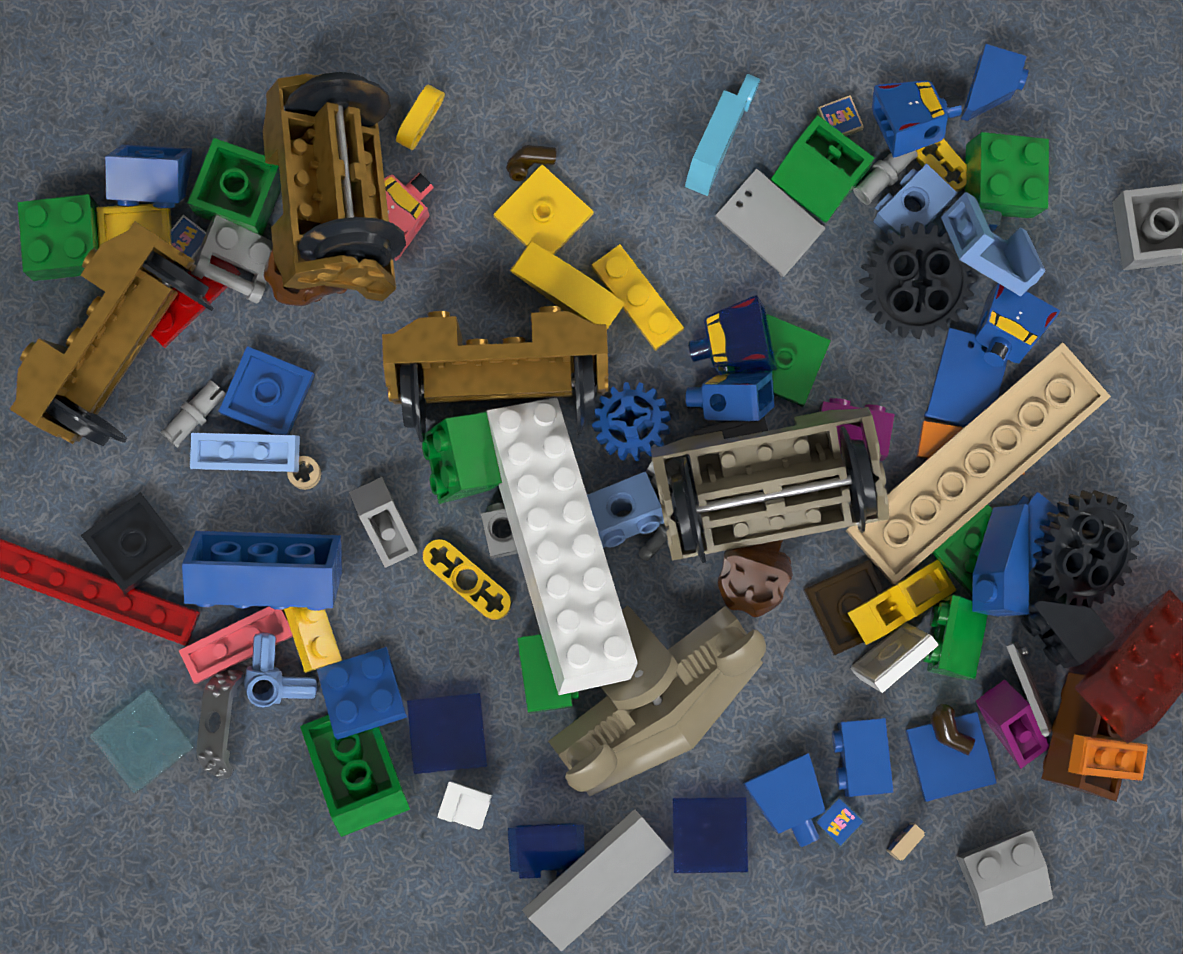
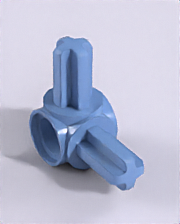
(264, 669)

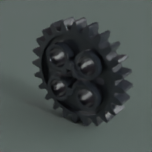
(886, 282)
(1085, 548)

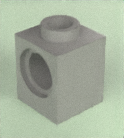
(497, 546)

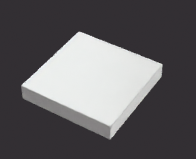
(893, 656)

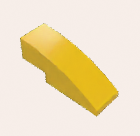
(566, 286)
(902, 602)

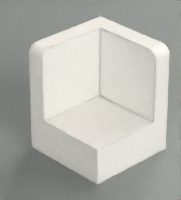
(464, 805)

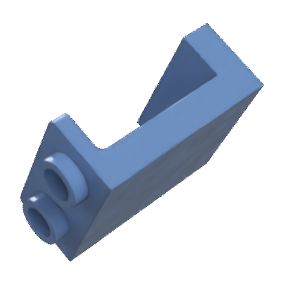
(1007, 262)

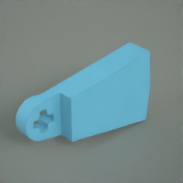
(719, 136)

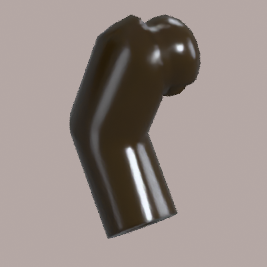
(526, 157)
(947, 732)

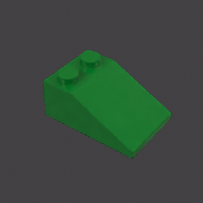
(354, 776)

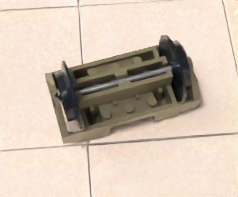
(800, 477)

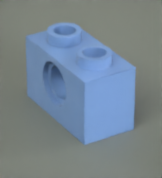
(923, 186)
(632, 495)

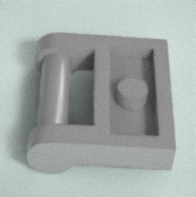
(236, 247)

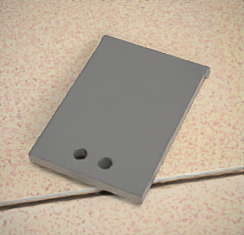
(770, 222)
(1029, 686)

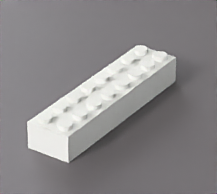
(560, 548)

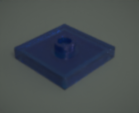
(447, 733)
(710, 835)

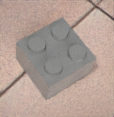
(1150, 226)

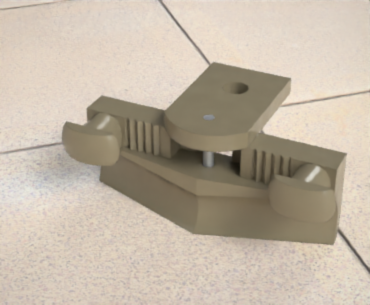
(664, 705)

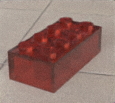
(1140, 670)

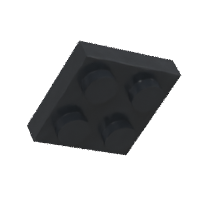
(132, 543)

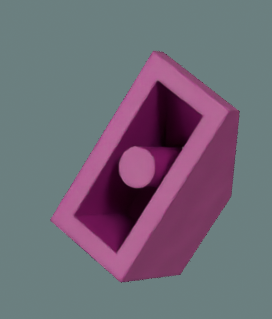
(1013, 723)

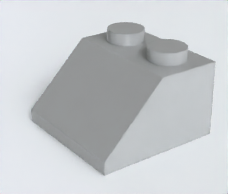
(1006, 876)

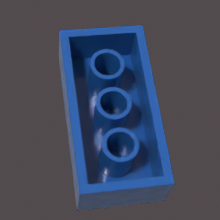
(262, 570)

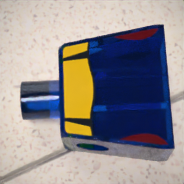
(737, 339)

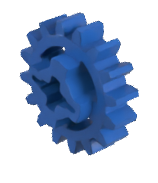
(645, 421)

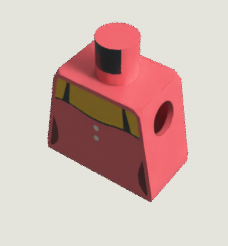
(406, 206)

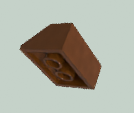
(1077, 718)

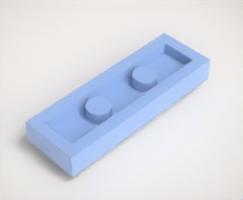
(244, 452)

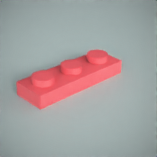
(233, 643)

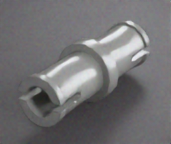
(883, 174)
(193, 413)

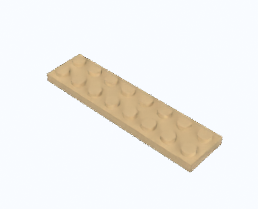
(980, 462)

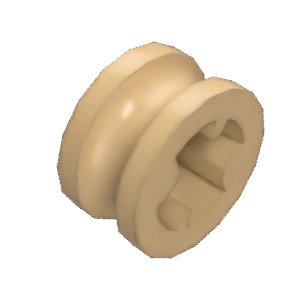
(314, 475)

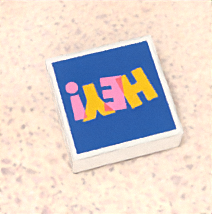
(187, 237)

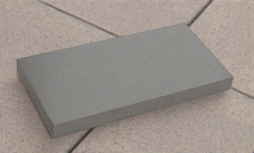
(597, 880)

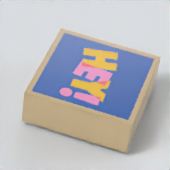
(842, 115)
(905, 841)

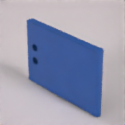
(963, 381)

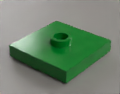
(797, 359)

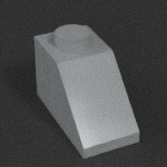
(383, 522)

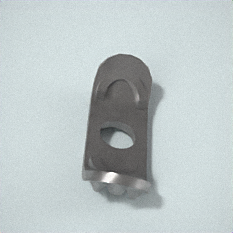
(212, 746)

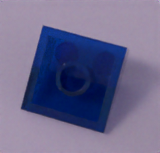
(544, 848)

